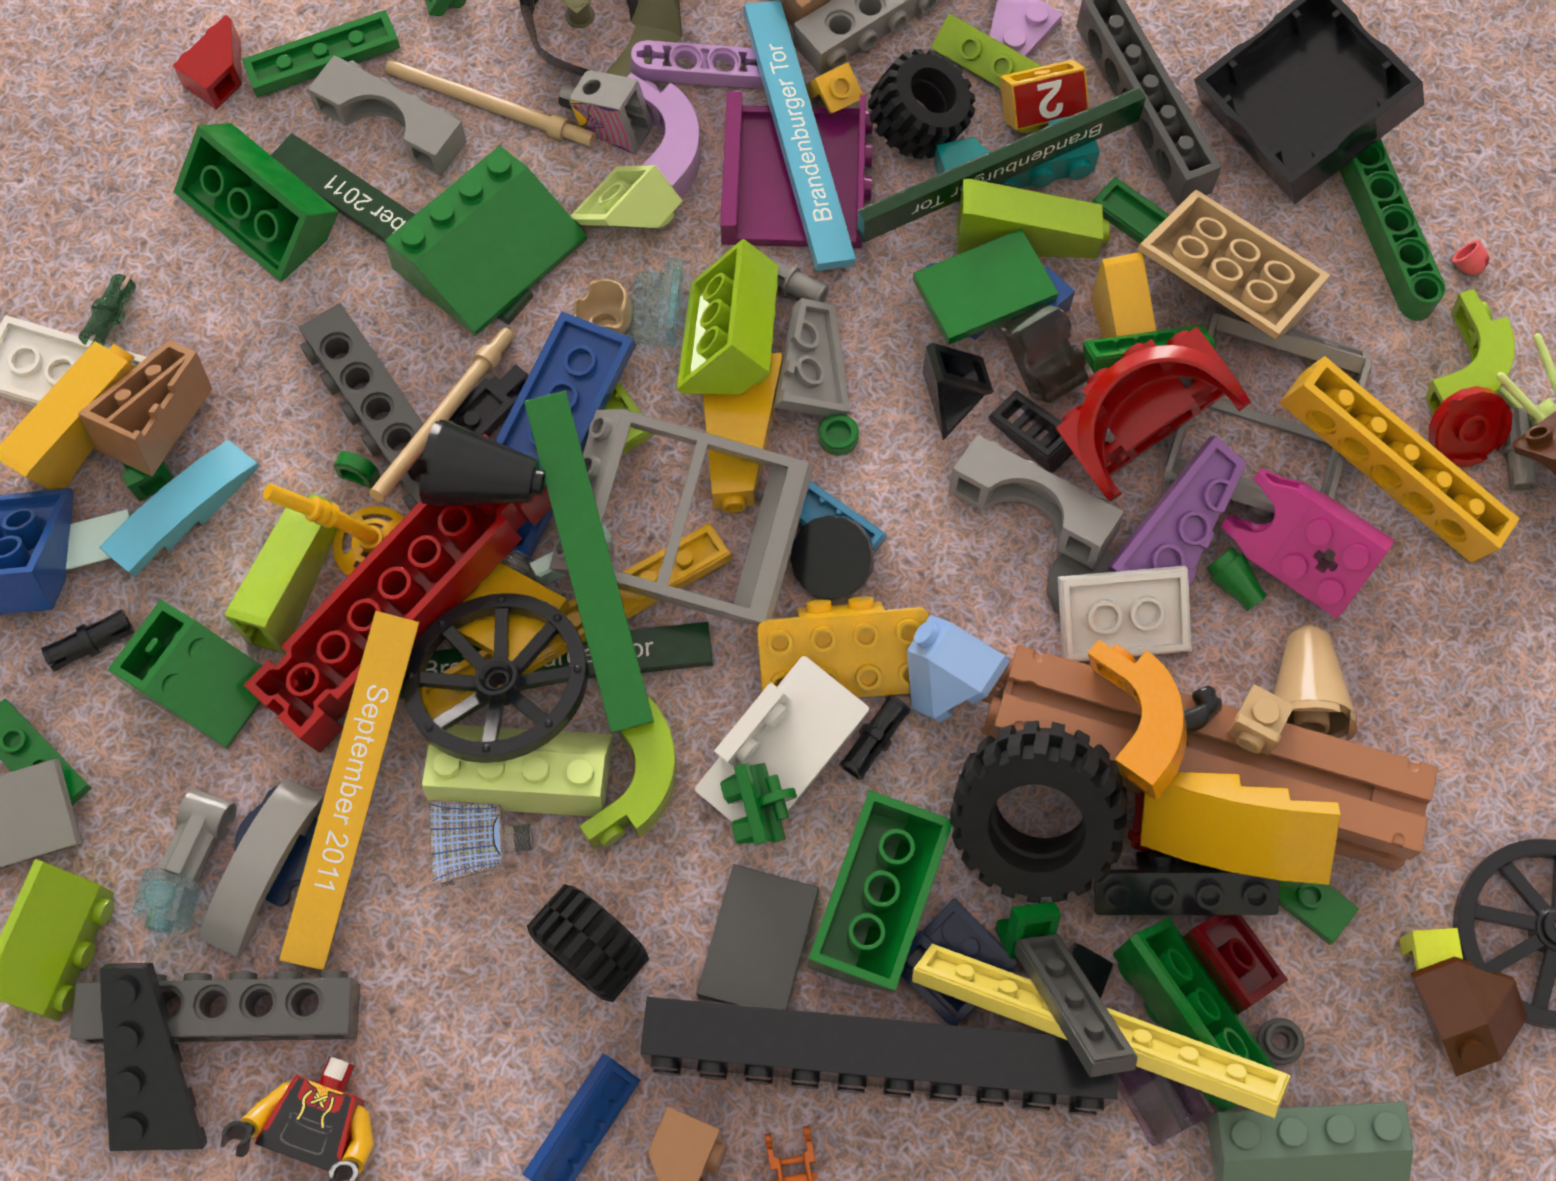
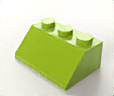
(50, 939)

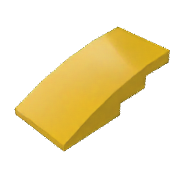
(1242, 828)

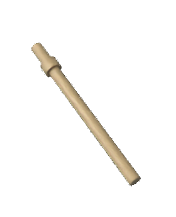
(555, 125)
(484, 362)

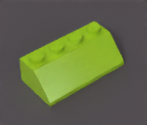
(729, 324)

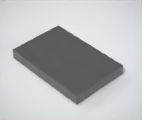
(757, 939)

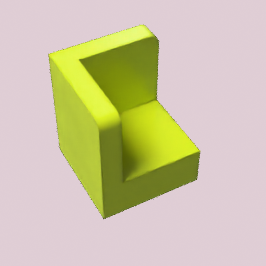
(1431, 946)

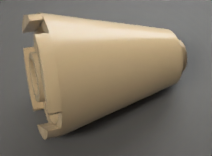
(1315, 684)

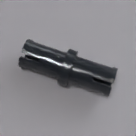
(87, 640)
(875, 737)

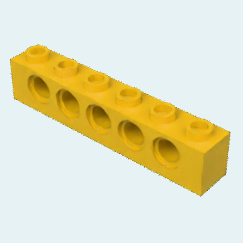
(1399, 460)

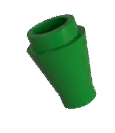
(1236, 578)

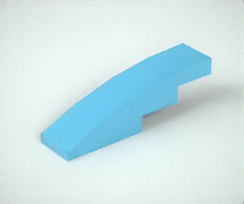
(178, 506)

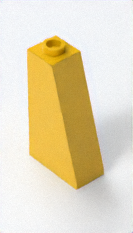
(745, 420)
(52, 438)

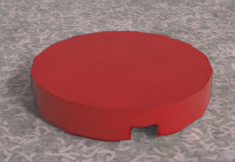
(1470, 425)

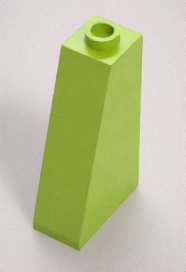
(1050, 222)
(280, 581)

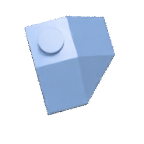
(950, 668)

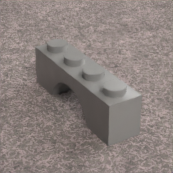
(351, 93)
(994, 475)

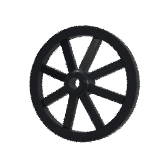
(493, 673)
(1539, 927)

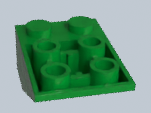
(189, 673)

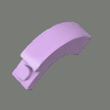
(680, 149)

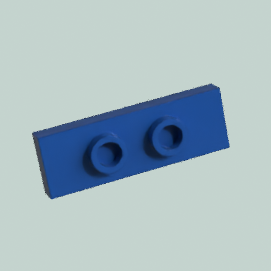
(583, 1123)

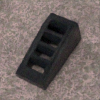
(1051, 449)

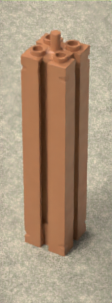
(1377, 792)

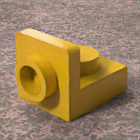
(836, 87)

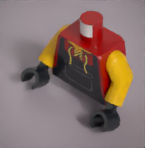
(311, 1123)

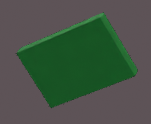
(984, 286)

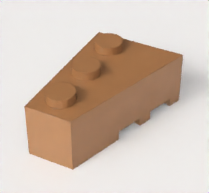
(148, 408)

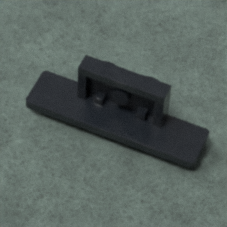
(1183, 888)

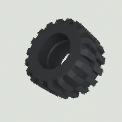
(936, 86)
(588, 942)

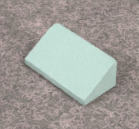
(89, 535)

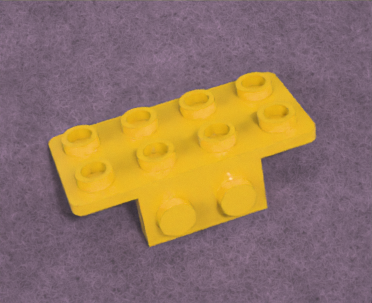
(851, 642)

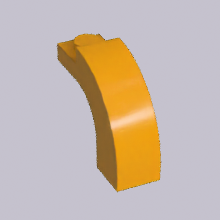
(1160, 741)

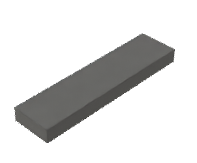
(1075, 1006)

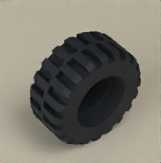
(1030, 863)

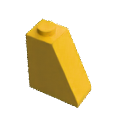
(1123, 297)

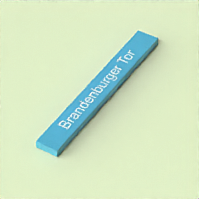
(798, 136)

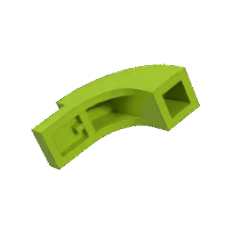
(1489, 345)
(649, 789)

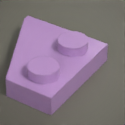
(1023, 24)

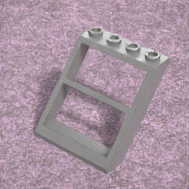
(1295, 342)
(772, 532)

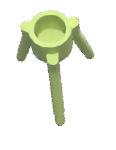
(1518, 399)

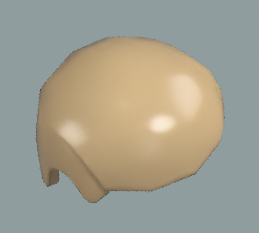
(606, 301)

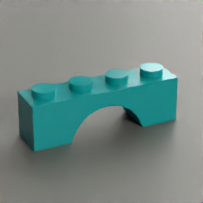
(1073, 164)

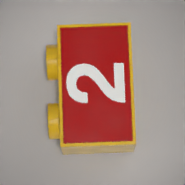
(1043, 95)

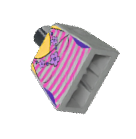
(610, 107)

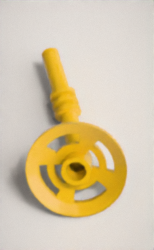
(322, 512)

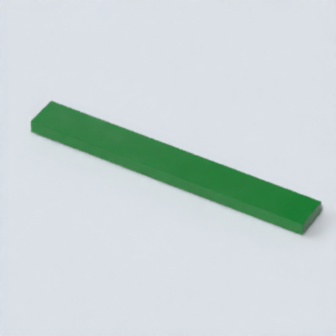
(589, 562)

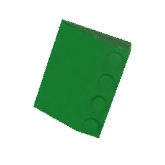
(484, 241)

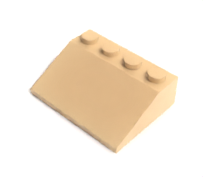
(1236, 264)

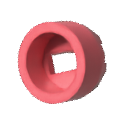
(1471, 258)

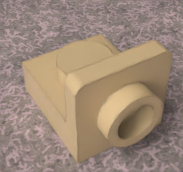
(1260, 720)

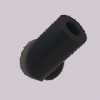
(1205, 710)

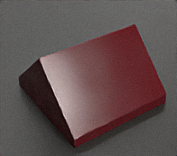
(1235, 960)

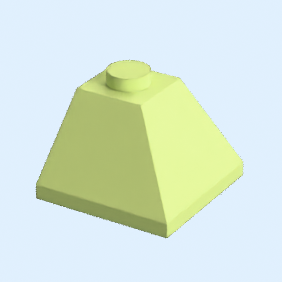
(630, 199)

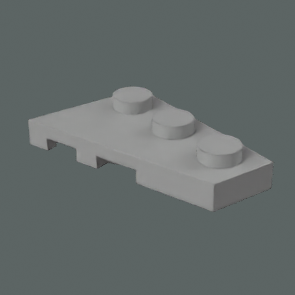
(812, 362)

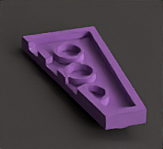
(1186, 513)

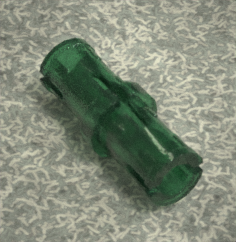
(107, 310)

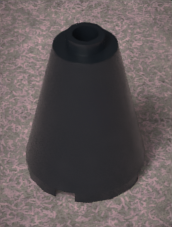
(475, 470)

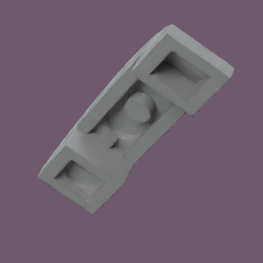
(256, 865)

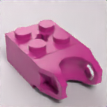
(1299, 532)

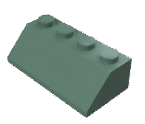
(1313, 1144)

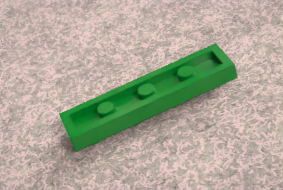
(308, 56)

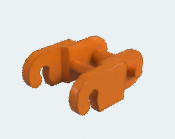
(808, 1157)

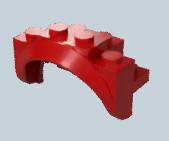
(1145, 402)

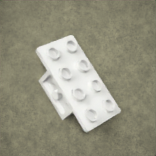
(789, 730)

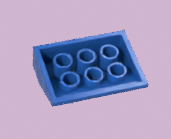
(33, 548)

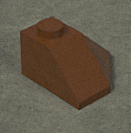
(1469, 1012)

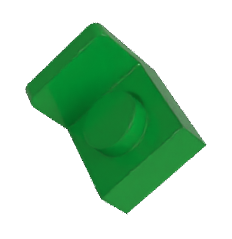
(1027, 922)

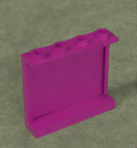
(756, 184)

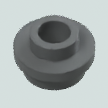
(1290, 1031)

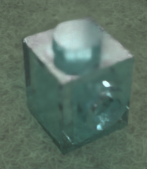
(166, 901)

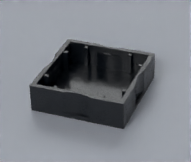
(1309, 93)

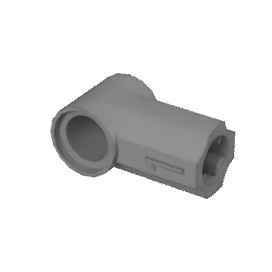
(201, 823)

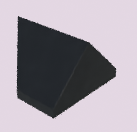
(954, 384)

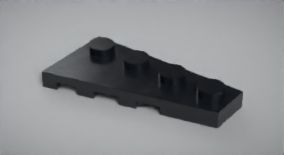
(144, 1078)

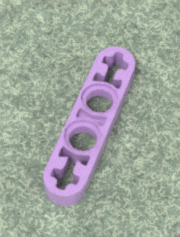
(703, 57)

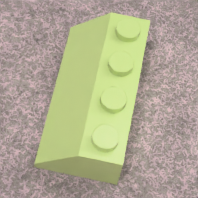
(558, 778)

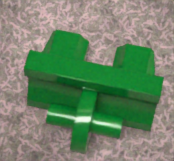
(762, 801)

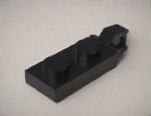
(490, 402)

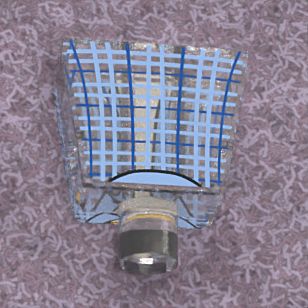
(472, 842)

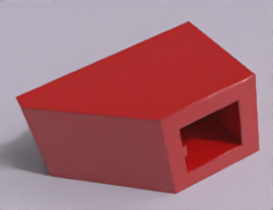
(213, 64)

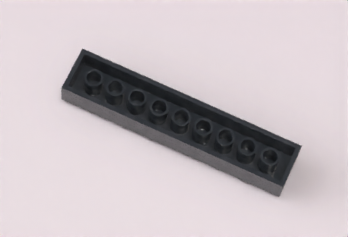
(870, 1052)

